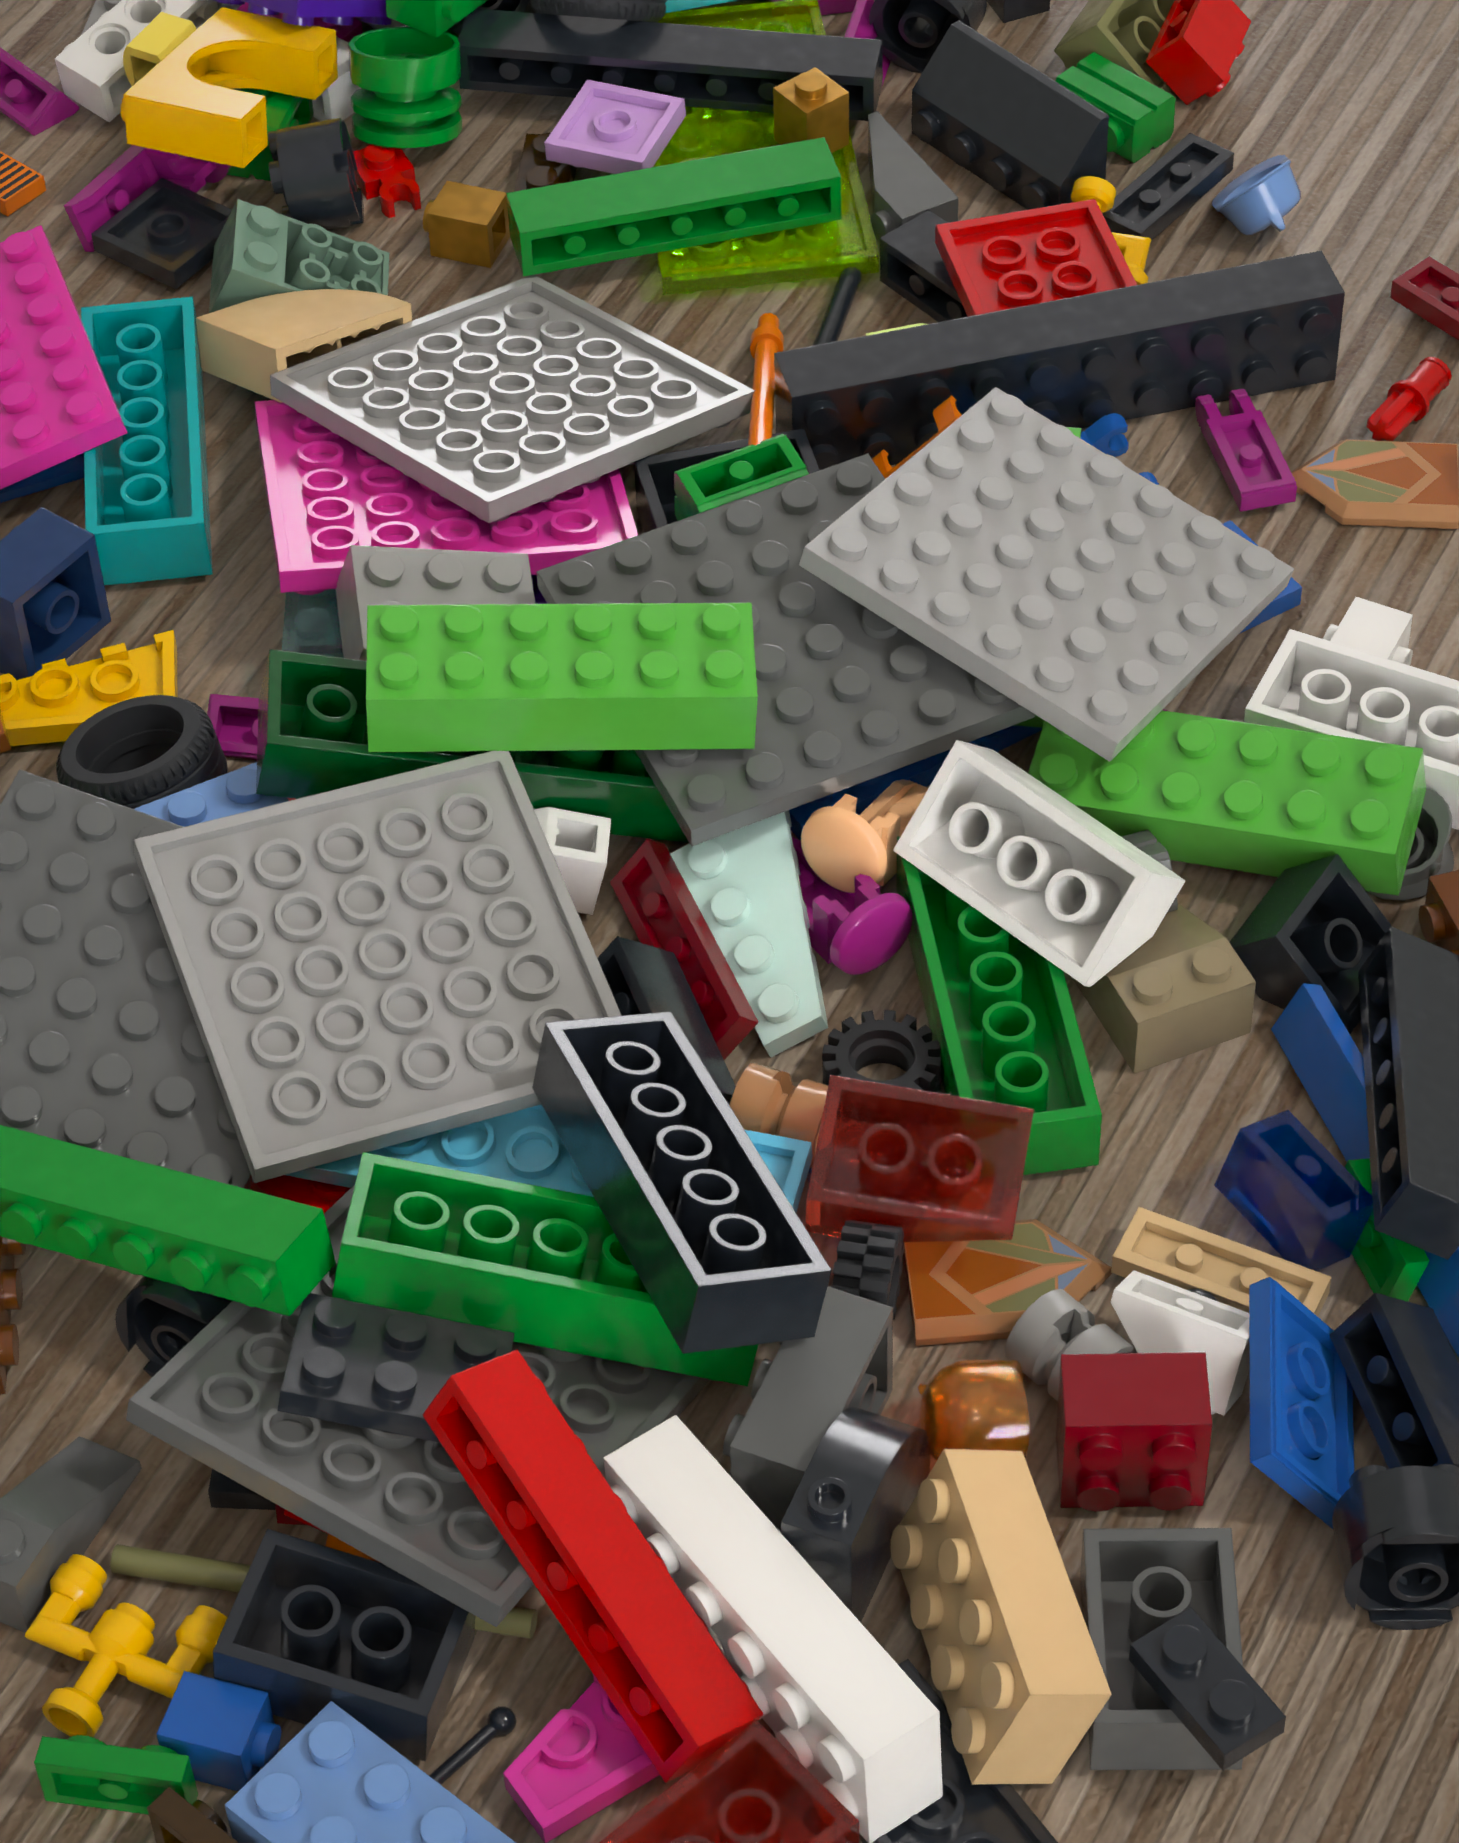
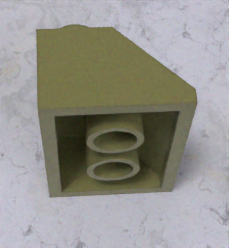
(1119, 32)

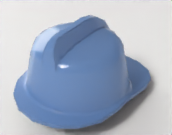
(1260, 196)

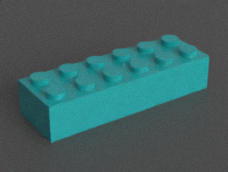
(151, 484)

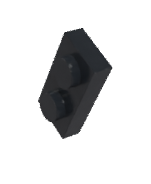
(1207, 1688)

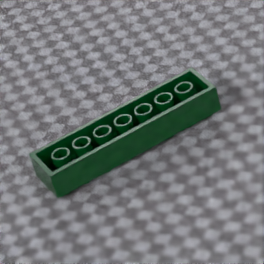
(318, 742)

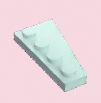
(757, 915)

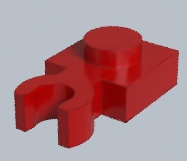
(387, 174)

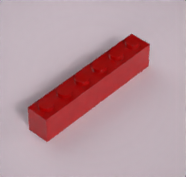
(591, 1563)

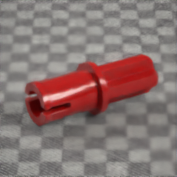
(1409, 399)

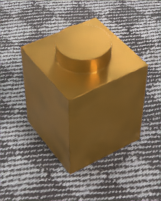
(811, 109)
(467, 224)

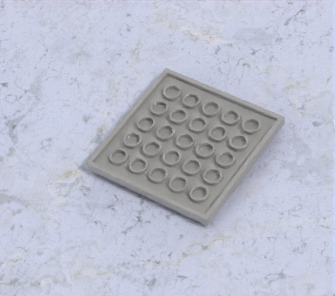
(511, 396)
(1048, 571)
(373, 958)

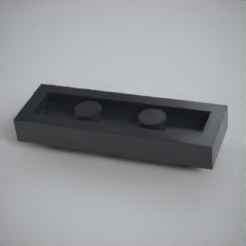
(1169, 187)

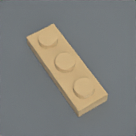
(1210, 1262)

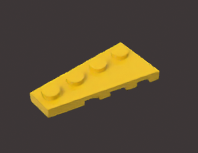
(64, 696)

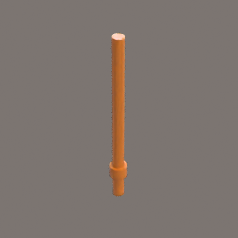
(764, 343)

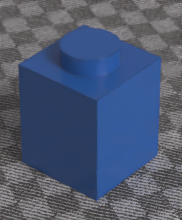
(221, 1729)

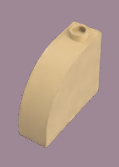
(289, 328)

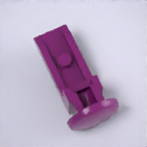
(130, 177)
(853, 928)

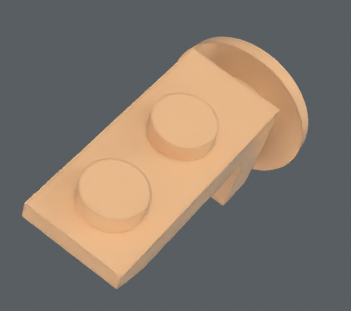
(849, 844)

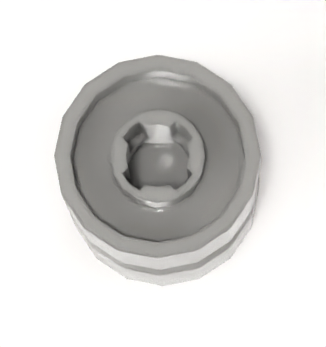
(1056, 1327)

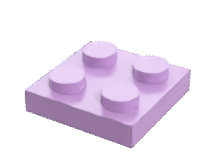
(614, 128)

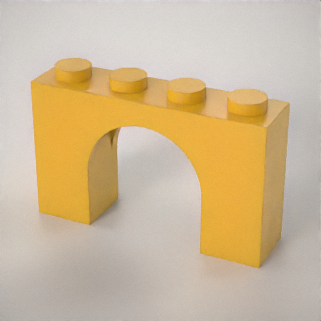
(190, 95)

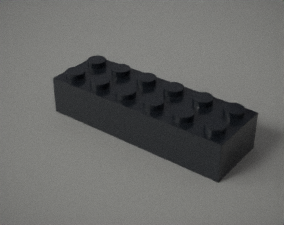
(680, 1182)

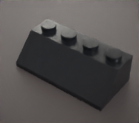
(1007, 121)

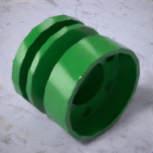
(405, 87)

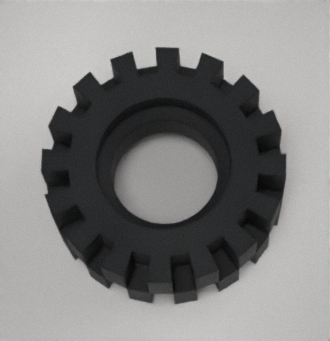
(884, 1043)
(870, 1261)

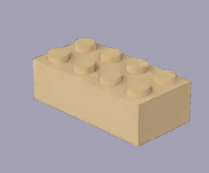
(998, 1618)

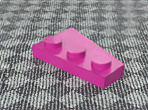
(577, 1765)

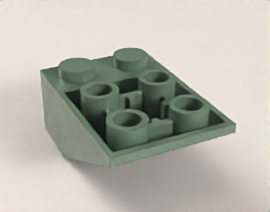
(275, 254)

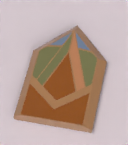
(1385, 483)
(986, 1285)

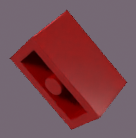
(1198, 46)

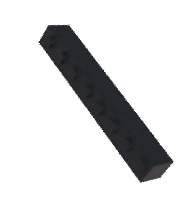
(677, 60)

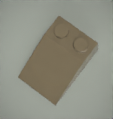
(1174, 994)

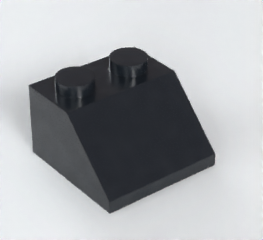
(1312, 930)

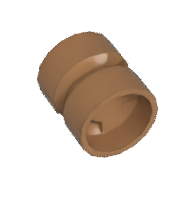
(772, 1105)

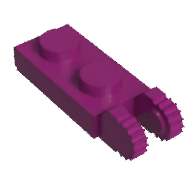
(1246, 452)

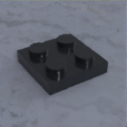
(163, 233)

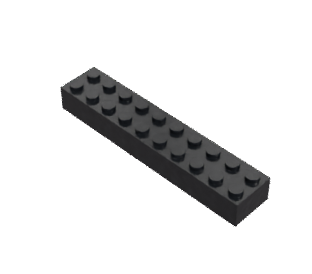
(1071, 357)

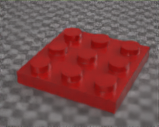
(1031, 257)

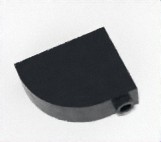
(855, 1499)

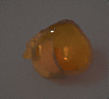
(975, 1407)

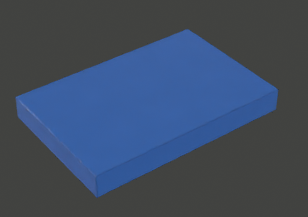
(1298, 1401)

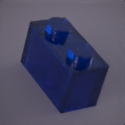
(1294, 1192)

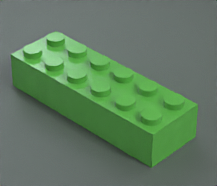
(560, 677)
(1249, 794)

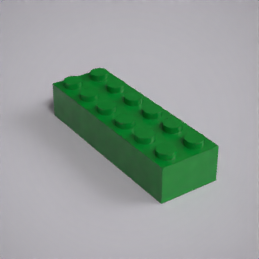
(1002, 1023)
(510, 1263)

